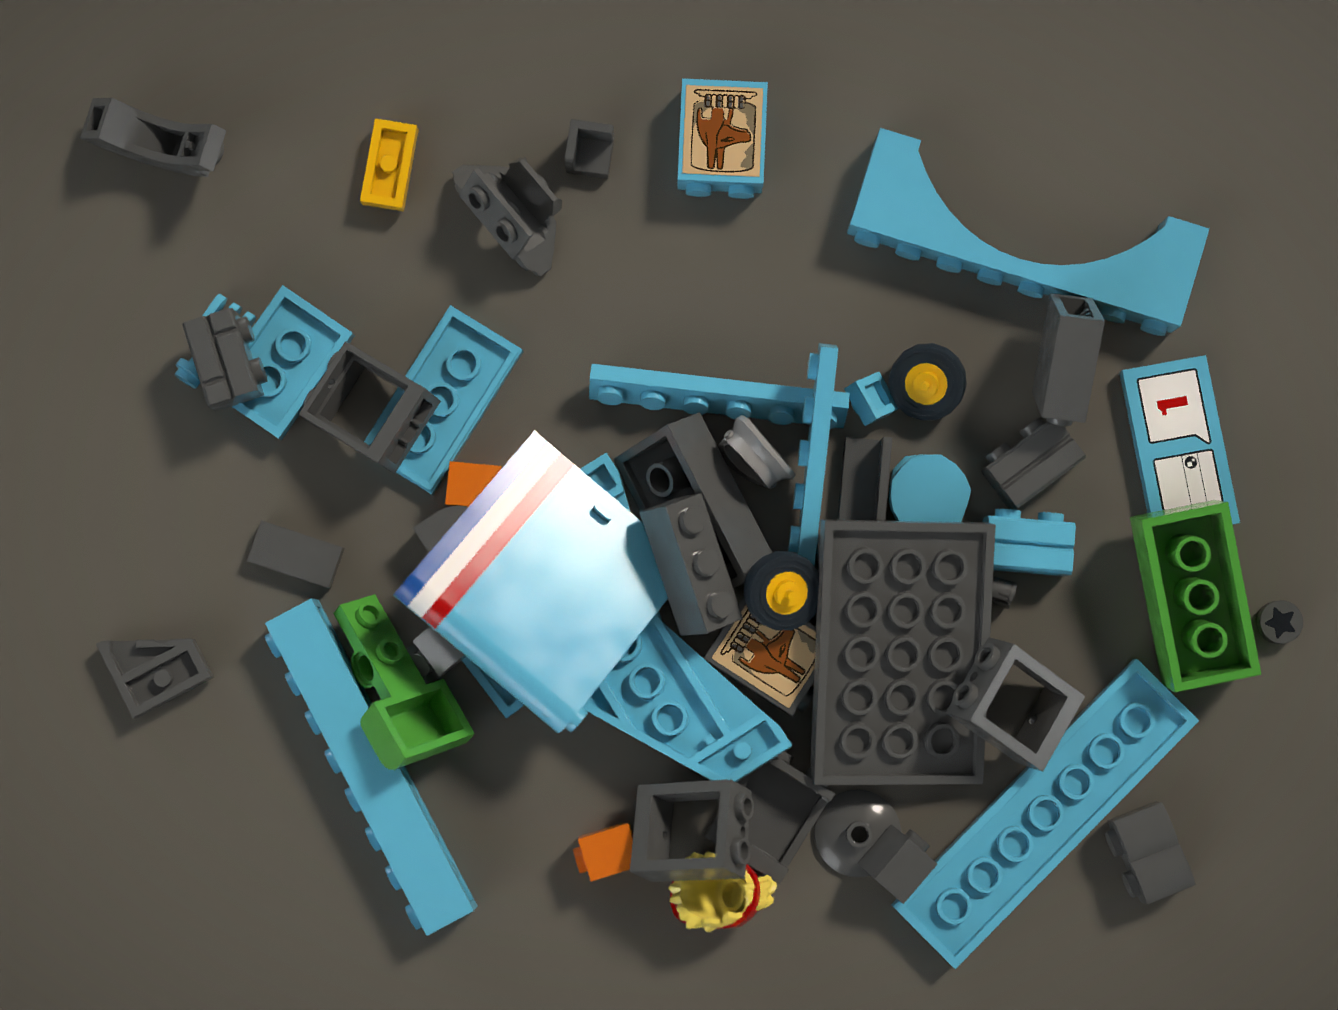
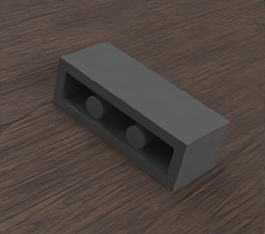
(691, 565)

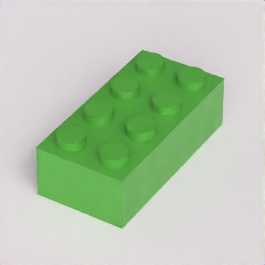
(1195, 595)

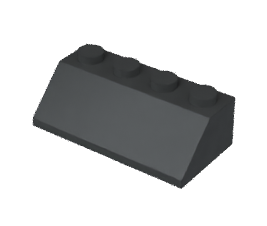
(685, 462)

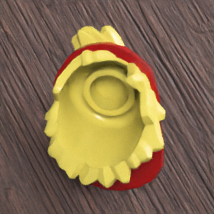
(720, 901)

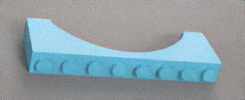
(905, 212)

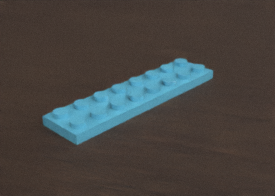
(1046, 813)

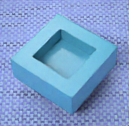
(871, 398)

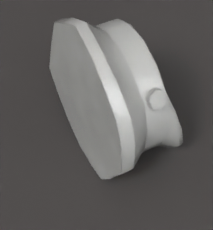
(753, 455)

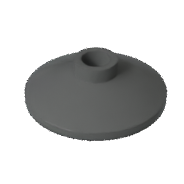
(838, 820)

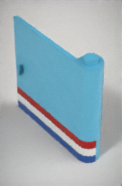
(540, 583)

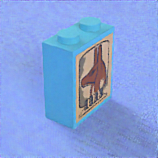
(722, 137)

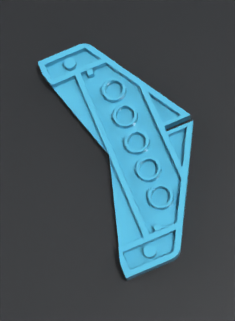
(676, 698)

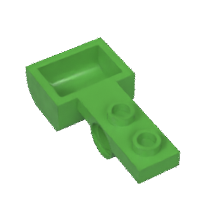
(412, 716)

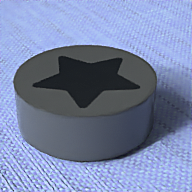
(1279, 622)

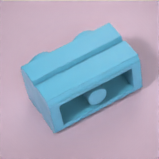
(1033, 544)

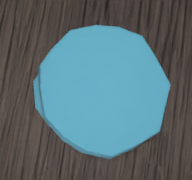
(928, 489)

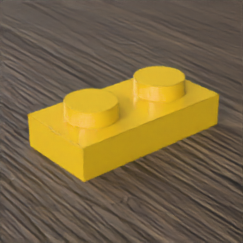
(389, 164)

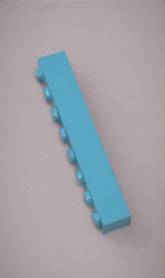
(387, 797)

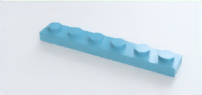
(706, 395)
(814, 451)

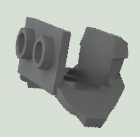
(493, 197)

